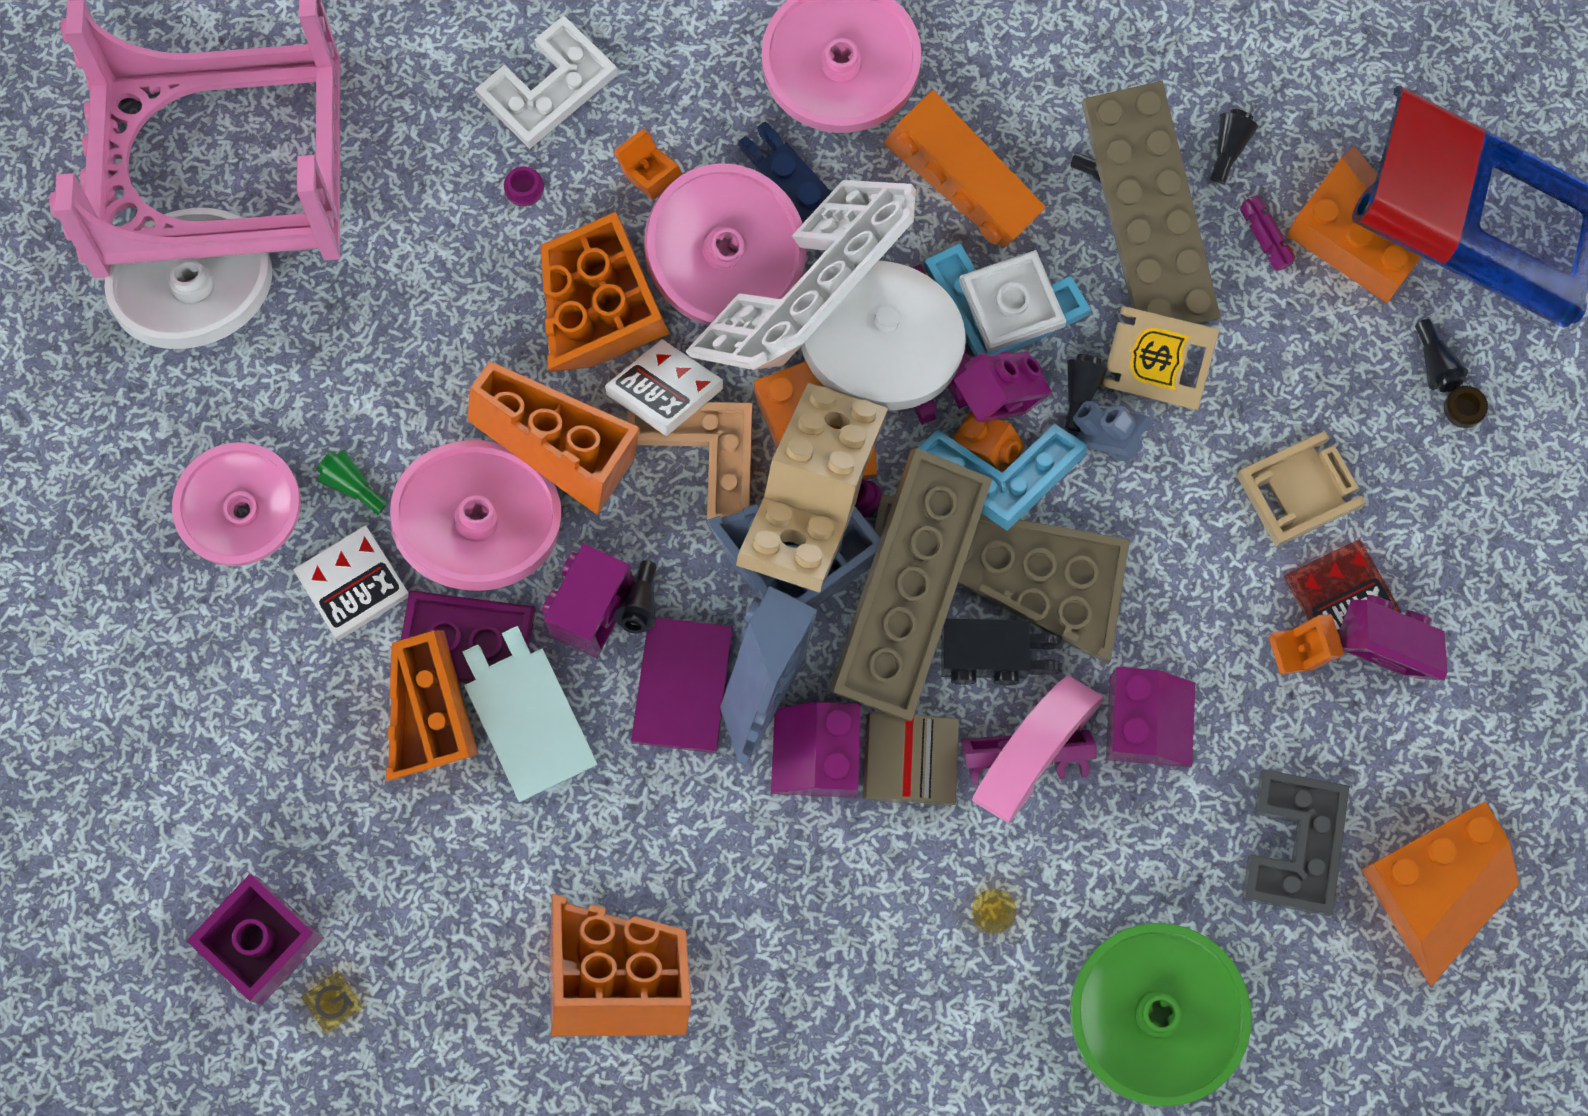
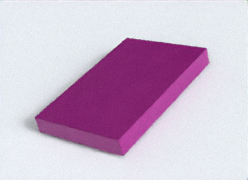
(467, 624)
(682, 685)

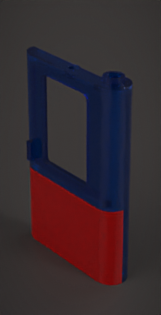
(1434, 198)

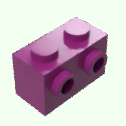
(1002, 385)

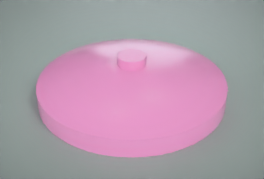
(841, 62)
(722, 236)
(474, 516)

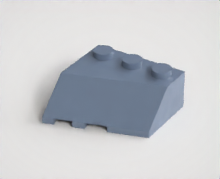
(851, 560)
(765, 667)

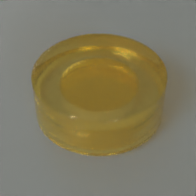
(993, 911)

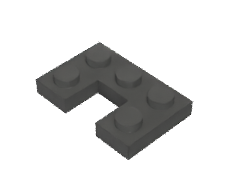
(1320, 815)

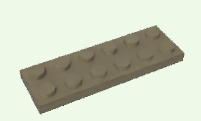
(1150, 203)
(910, 585)

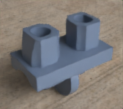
(1111, 429)

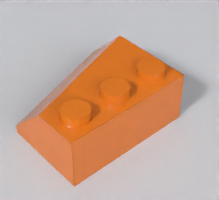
(596, 297)
(1445, 886)
(616, 974)

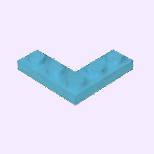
(952, 263)
(1024, 480)

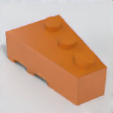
(427, 707)

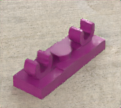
(983, 751)

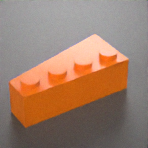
(964, 170)
(554, 433)

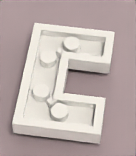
(578, 76)

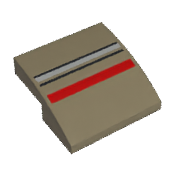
(911, 759)

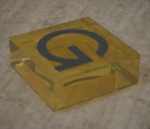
(332, 1002)

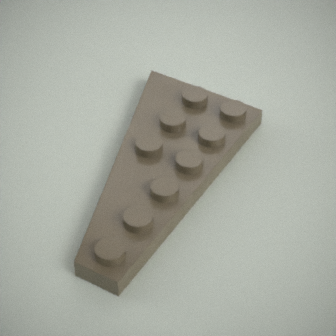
(1047, 575)

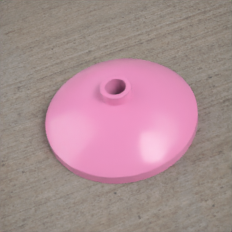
(218, 486)

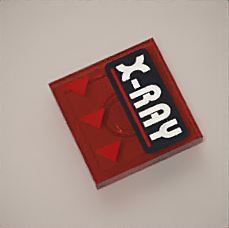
(1335, 580)

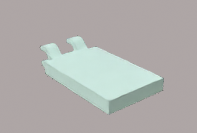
(527, 718)

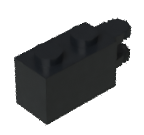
(994, 651)

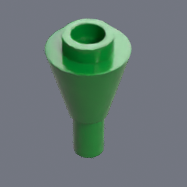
(343, 476)

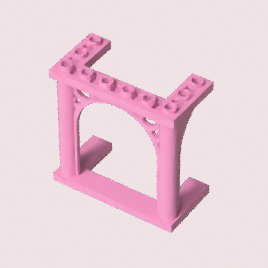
(128, 71)

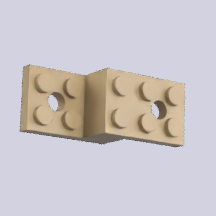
(812, 487)

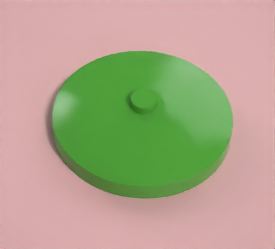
(1160, 1015)

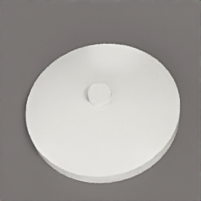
(188, 299)
(889, 339)

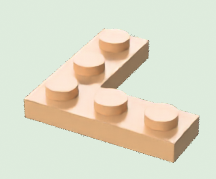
(728, 434)

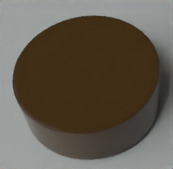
(1465, 406)

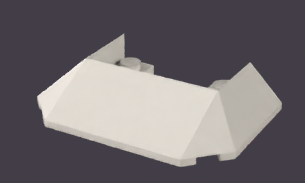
(855, 231)

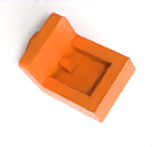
(646, 165)
(990, 440)
(1306, 645)

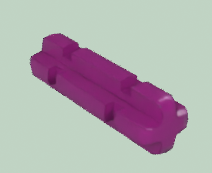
(1267, 233)

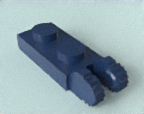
(786, 170)

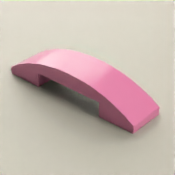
(1034, 747)

